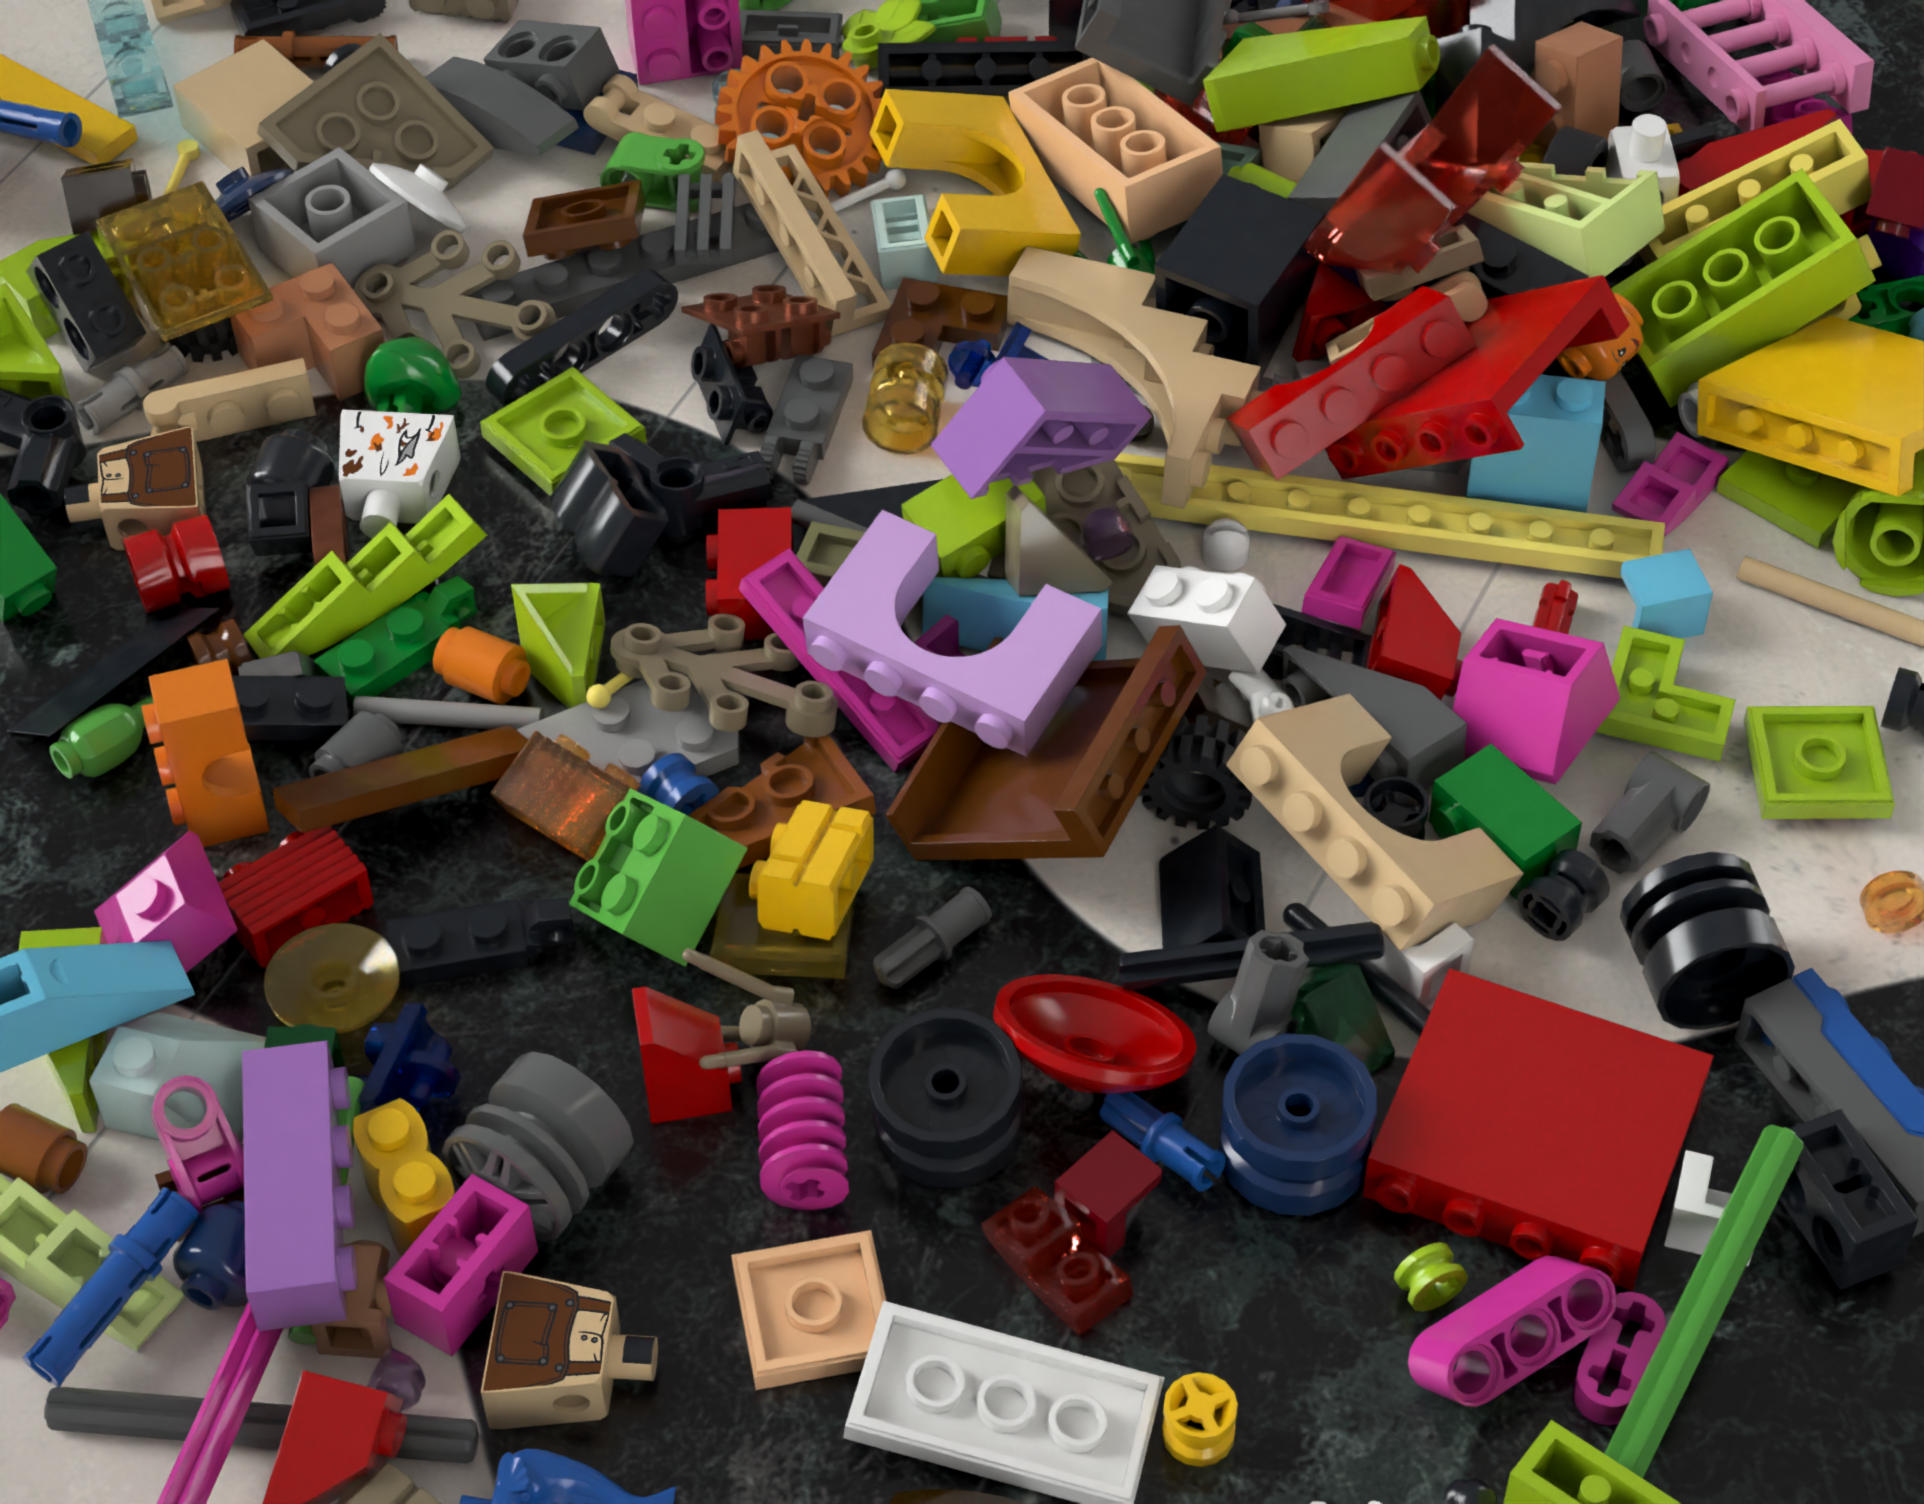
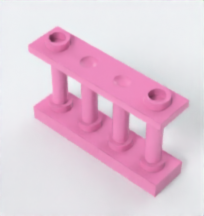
(1792, 26)

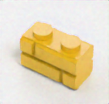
(813, 869)

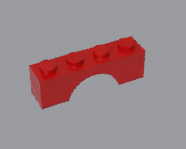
(1310, 414)

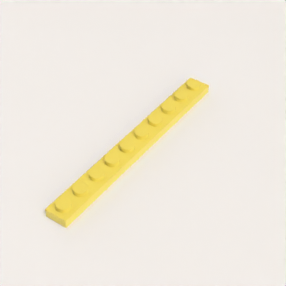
(1404, 519)

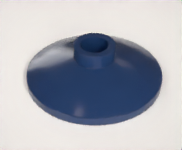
(239, 186)

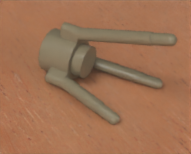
(769, 1027)

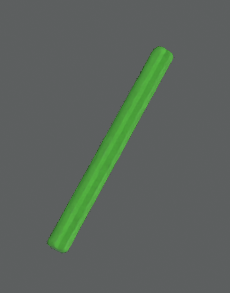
(1704, 1299)

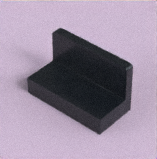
(1211, 890)

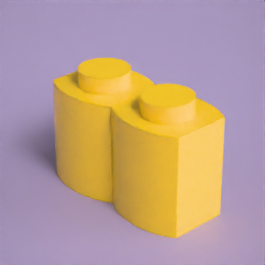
(401, 1169)

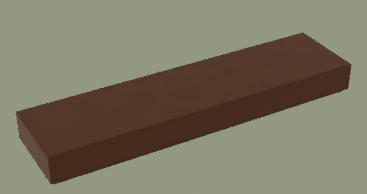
(398, 779)

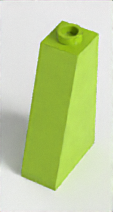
(1319, 71)

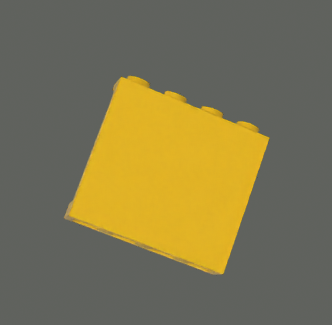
(1826, 401)

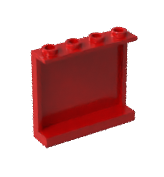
(1466, 404)
(1537, 1127)

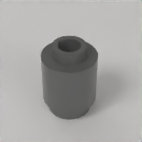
(358, 742)

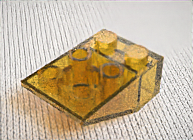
(180, 262)

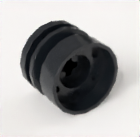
(1704, 939)

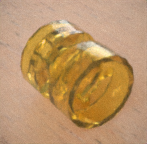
(905, 398)

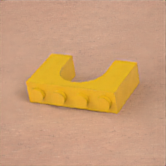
(986, 144)

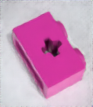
(457, 1264)

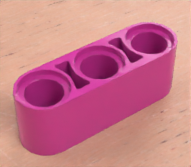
(1480, 1334)

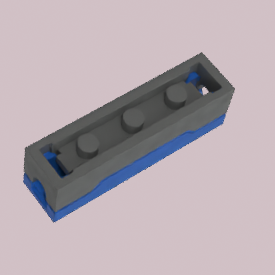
(1829, 1062)

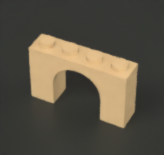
(1409, 886)

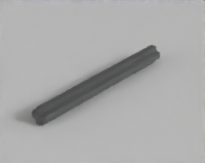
(263, 1425)

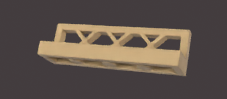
(799, 240)

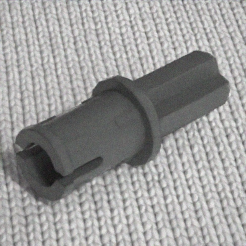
(931, 938)

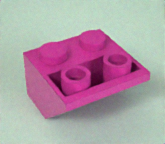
(683, 38)
(1534, 696)

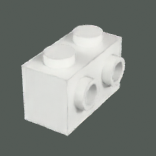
(1221, 614)

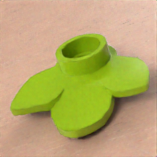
(891, 23)

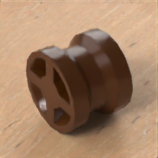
(222, 644)

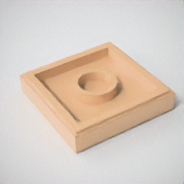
(809, 1307)

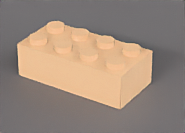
(1116, 135)

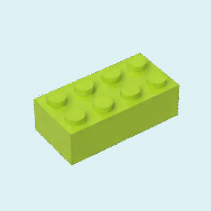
(1743, 284)

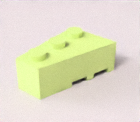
(1578, 219)

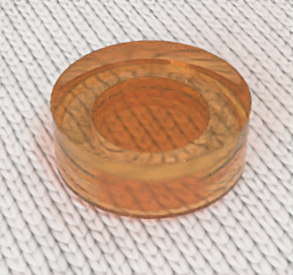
(1893, 901)

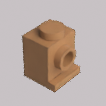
(366, 1328)

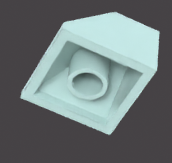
(165, 1047)

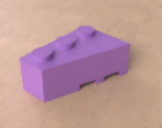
(1036, 418)

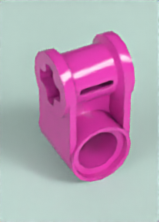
(201, 1148)

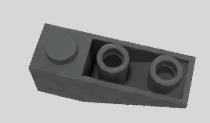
(1424, 731)

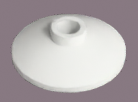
(422, 189)

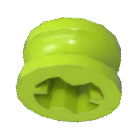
(1430, 1277)

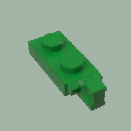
(398, 640)

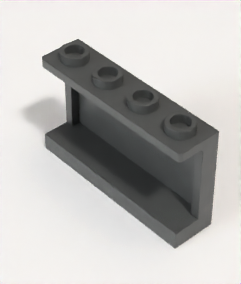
(1156, 41)

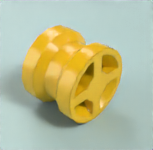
(1204, 1401)

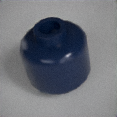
(213, 1257)

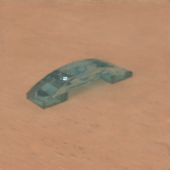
(130, 57)

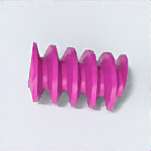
(802, 1131)

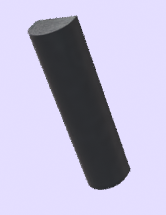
(972, 66)

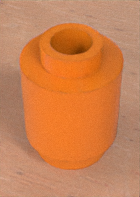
(482, 664)

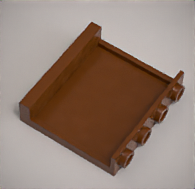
(1074, 782)

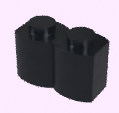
(608, 510)

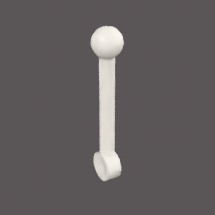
(894, 179)

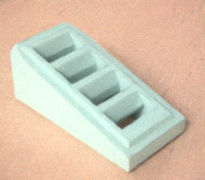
(900, 240)

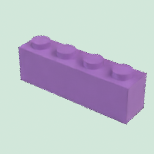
(295, 1186)

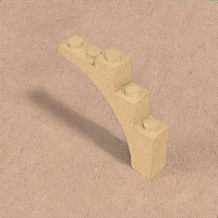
(1157, 351)

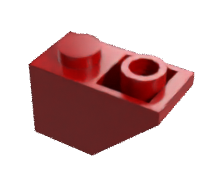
(1332, 310)

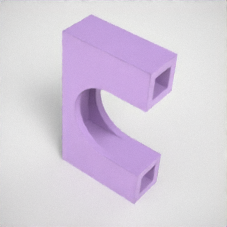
(997, 694)

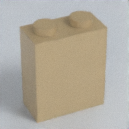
(232, 97)

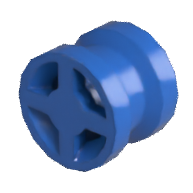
(675, 784)

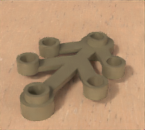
(451, 297)
(648, 654)

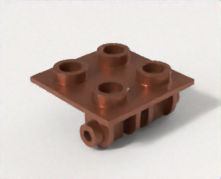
(766, 324)

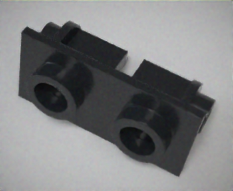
(729, 390)

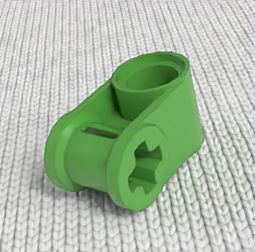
(657, 164)

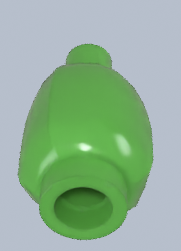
(99, 739)

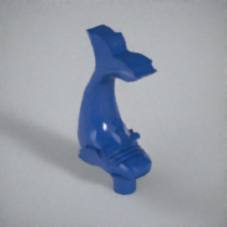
(551, 1478)

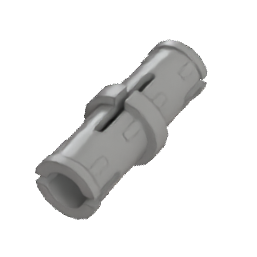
(130, 387)

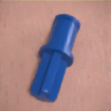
(1163, 1138)

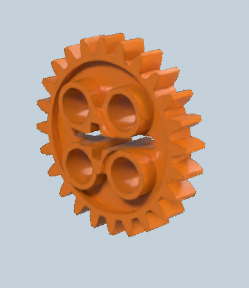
(806, 113)

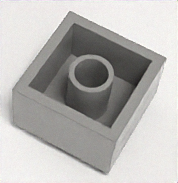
(333, 215)

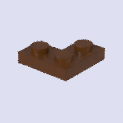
(942, 313)

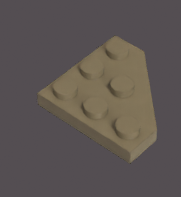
(378, 114)
(1080, 492)

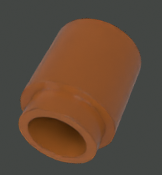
(39, 1150)

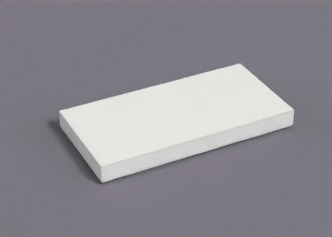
(1004, 1407)

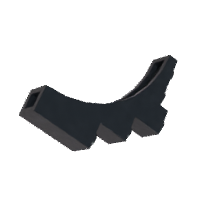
(1514, 30)

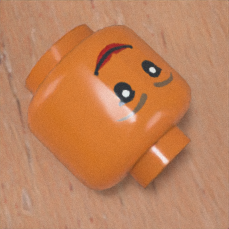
(1608, 357)

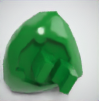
(410, 378)

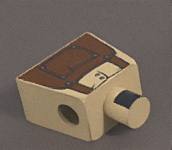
(142, 486)
(557, 1354)

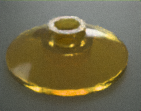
(329, 960)

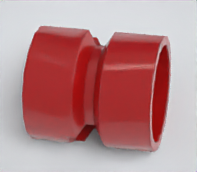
(176, 563)

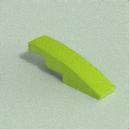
(345, 597)

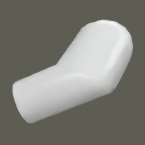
(1262, 693)

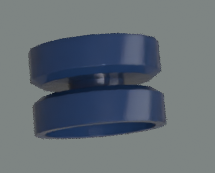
(1297, 1124)

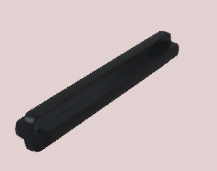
(1223, 958)

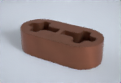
(328, 523)

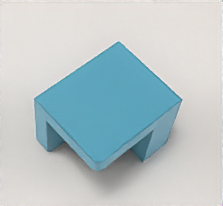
(1668, 593)

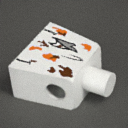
(394, 465)

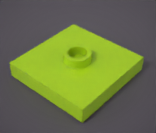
(552, 422)
(1787, 495)
(1818, 762)

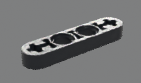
(636, 309)

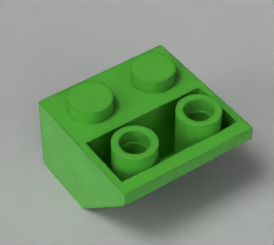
(657, 875)

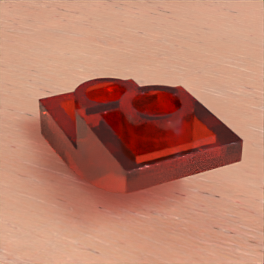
(1055, 1261)

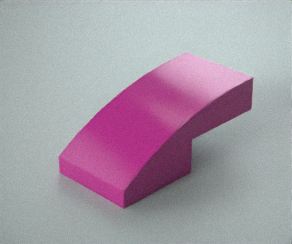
(1672, 484)

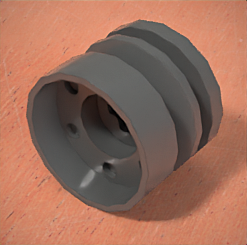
(542, 1140)

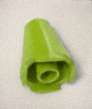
(1884, 537)

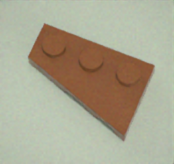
(809, 773)

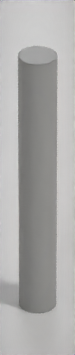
(448, 713)

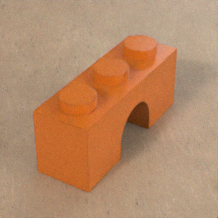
(205, 753)

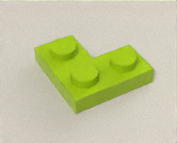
(1656, 709)

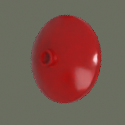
(1094, 1033)

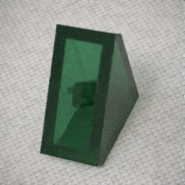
(1340, 1008)

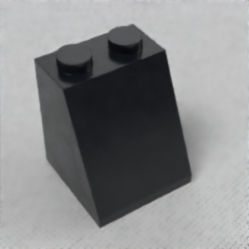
(1240, 268)

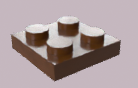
(585, 218)

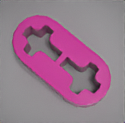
(1605, 1353)

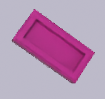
(1349, 582)

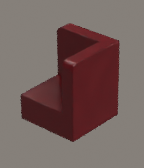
(1104, 1188)

